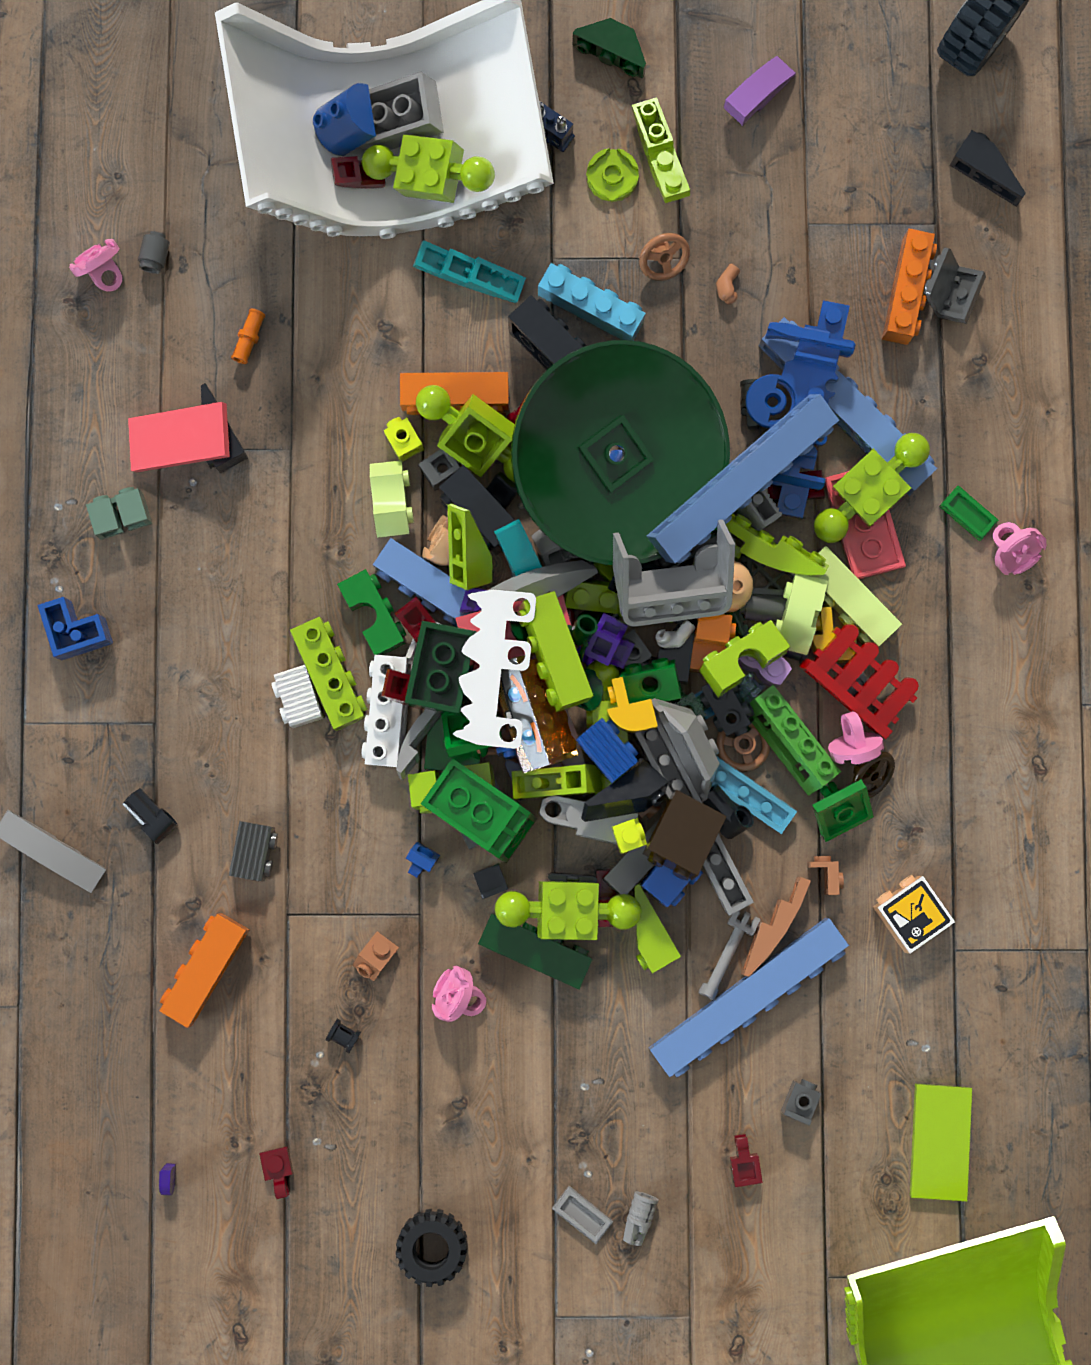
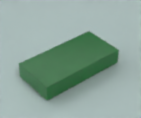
(968, 513)

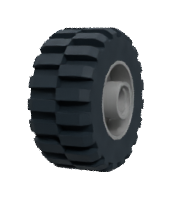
(978, 32)

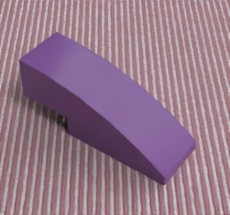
(758, 90)

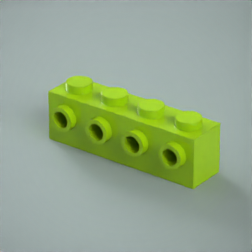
(555, 653)
(328, 674)

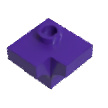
(608, 642)

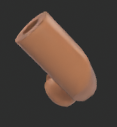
(725, 286)

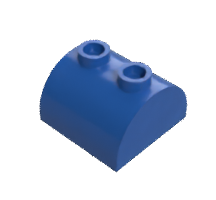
(345, 120)

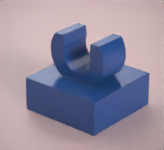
(421, 859)

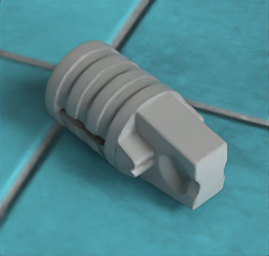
(639, 1218)

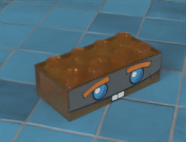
(545, 732)

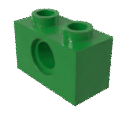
(663, 670)

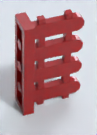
(847, 677)

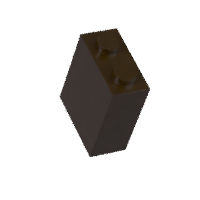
(684, 836)

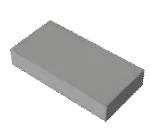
(582, 1214)

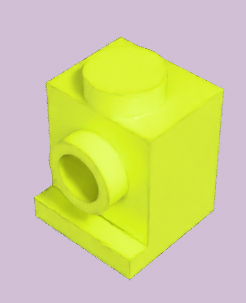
(406, 447)
(629, 835)

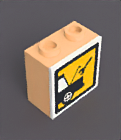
(913, 913)

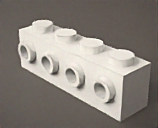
(386, 717)

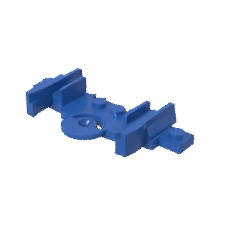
(804, 375)

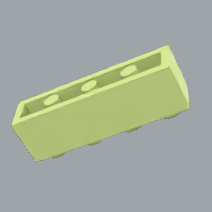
(856, 602)

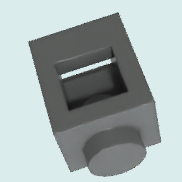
(430, 466)
(791, 1104)

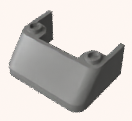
(676, 591)

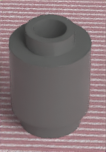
(153, 252)

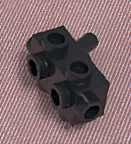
(728, 703)

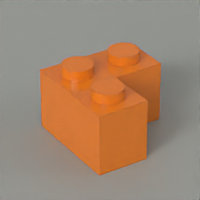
(710, 635)

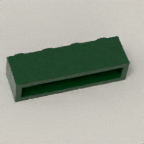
(539, 954)

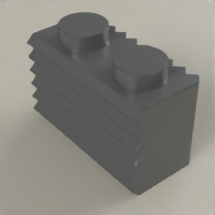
(253, 851)

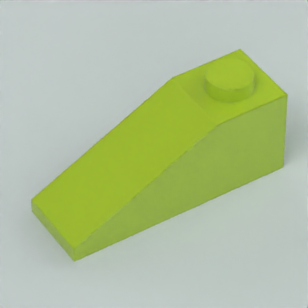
(468, 554)
(557, 781)
(652, 939)

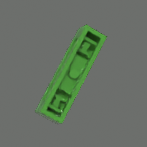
(792, 741)

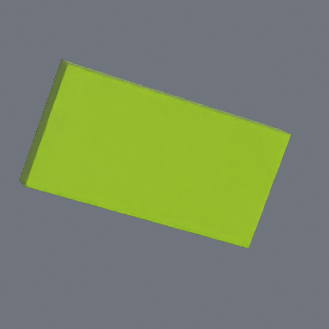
(941, 1142)

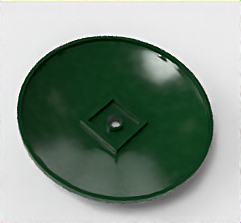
(606, 398)

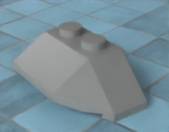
(690, 744)

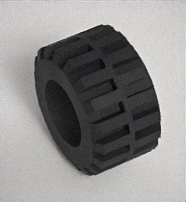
(427, 1271)

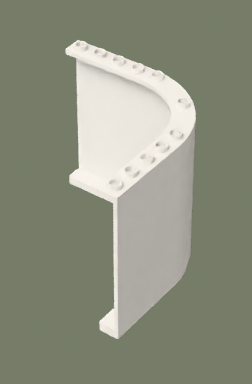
(484, 97)

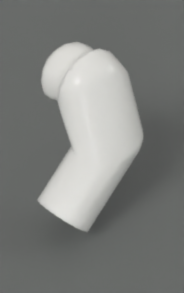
(677, 638)

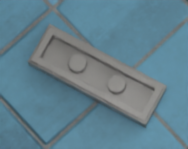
(630, 868)

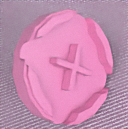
(96, 261)
(1019, 550)
(855, 743)
(454, 993)

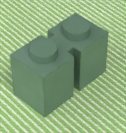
(106, 518)

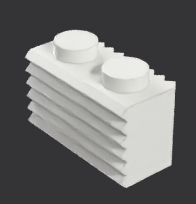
(297, 696)

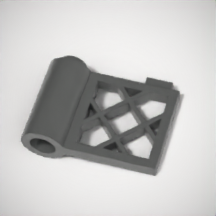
(764, 602)

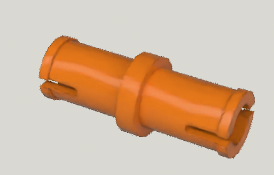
(248, 336)

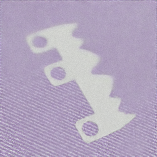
(491, 651)

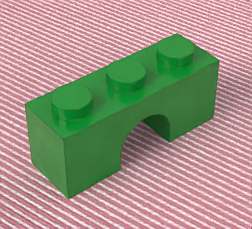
(362, 591)

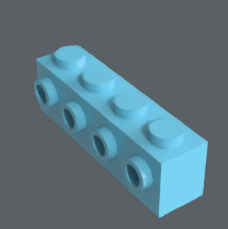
(591, 303)

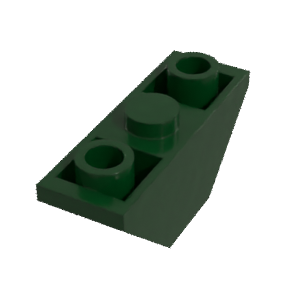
(612, 44)

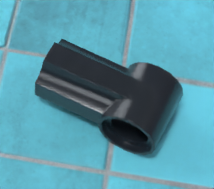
(737, 818)
(154, 820)

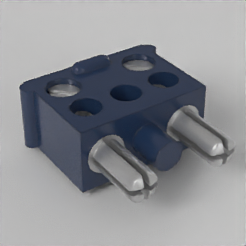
(556, 128)

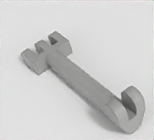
(740, 927)

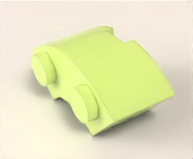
(390, 499)
(801, 611)

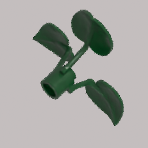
(581, 633)

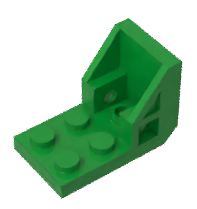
(479, 810)

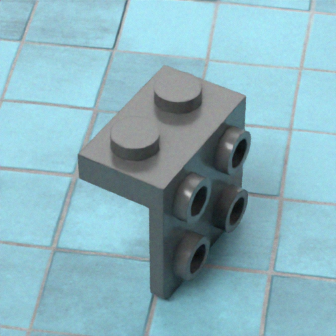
(953, 288)

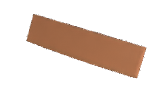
(768, 936)

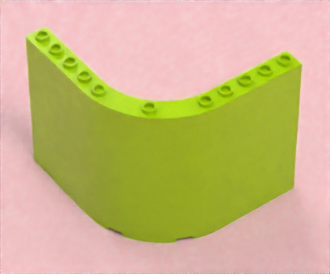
(963, 1303)

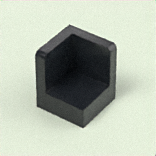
(490, 881)

